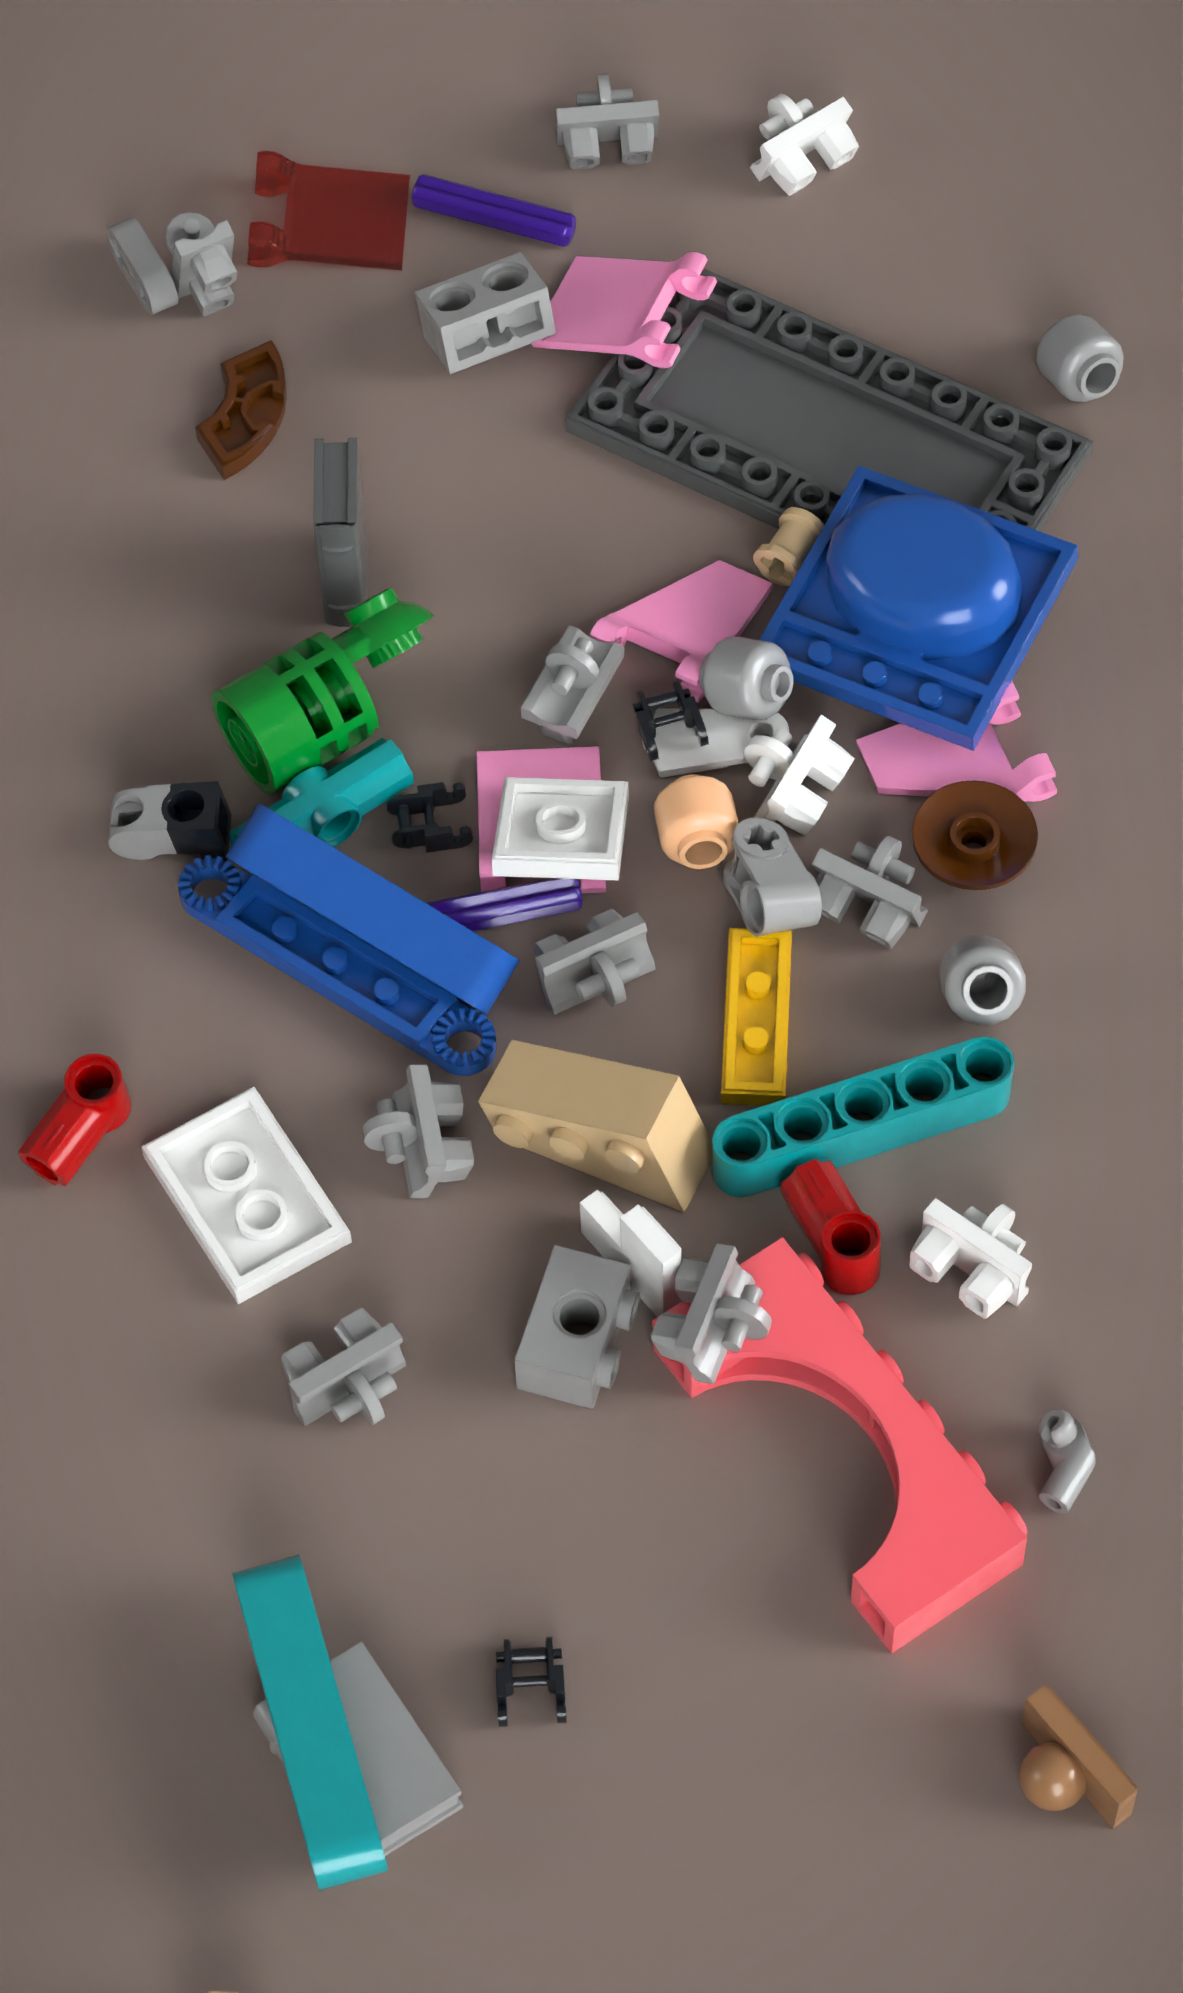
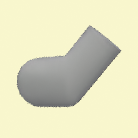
(1070, 1458)

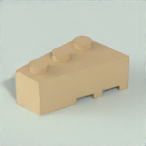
(601, 1119)

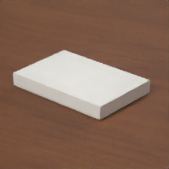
(246, 1195)

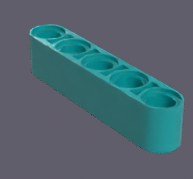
(882, 1093)
(310, 1723)

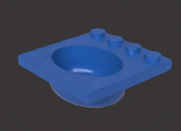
(918, 606)

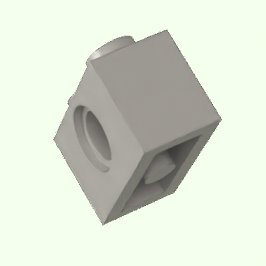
(574, 1291)

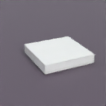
(560, 828)

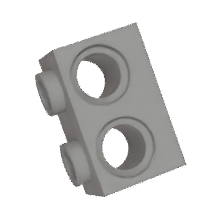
(485, 312)

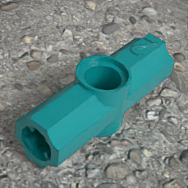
(335, 800)

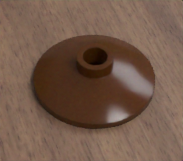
(980, 815)

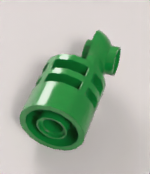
(310, 697)

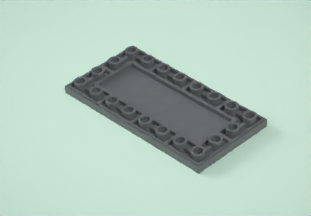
(786, 407)

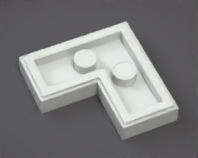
(637, 1241)

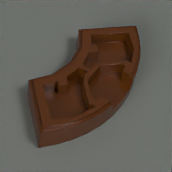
(249, 411)

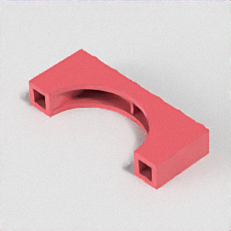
(947, 1527)

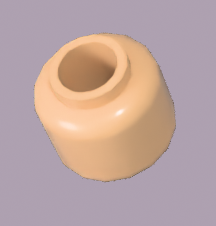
(695, 821)

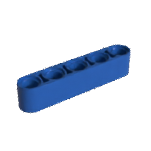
(372, 908)

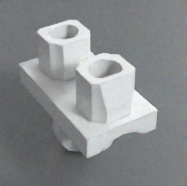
(785, 153)
(813, 756)
(977, 1246)

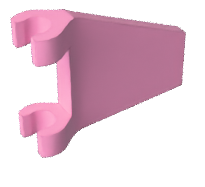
(689, 618)
(919, 764)

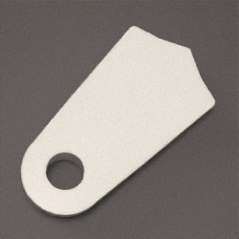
(727, 738)

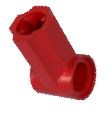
(76, 1123)
(834, 1225)

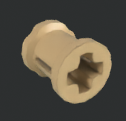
(789, 547)

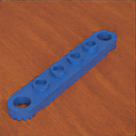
(337, 965)

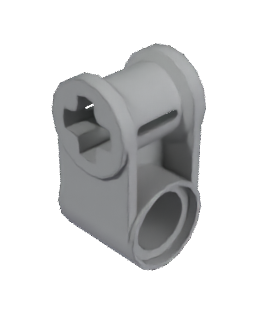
(770, 880)

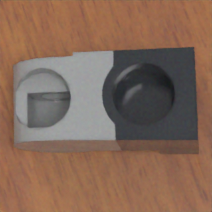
(170, 821)

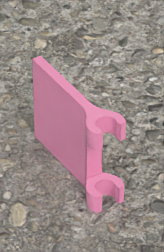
(620, 305)
(547, 763)

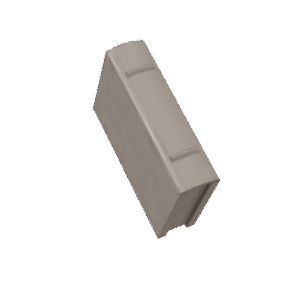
(398, 1765)

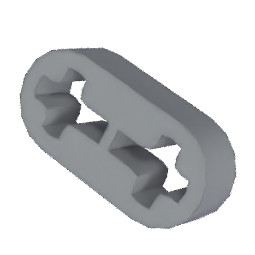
(142, 266)

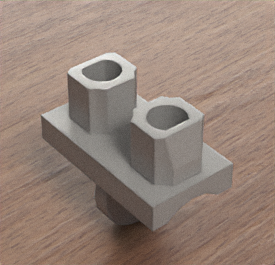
(607, 117)
(202, 261)
(571, 684)
(891, 906)
(594, 963)
(411, 1132)
(720, 1314)
(351, 1379)

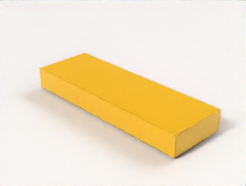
(756, 1018)

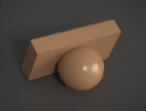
(1070, 1763)

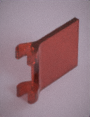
(330, 215)

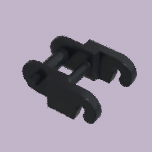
(688, 712)
(428, 835)
(506, 1682)

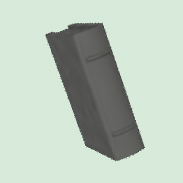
(340, 528)

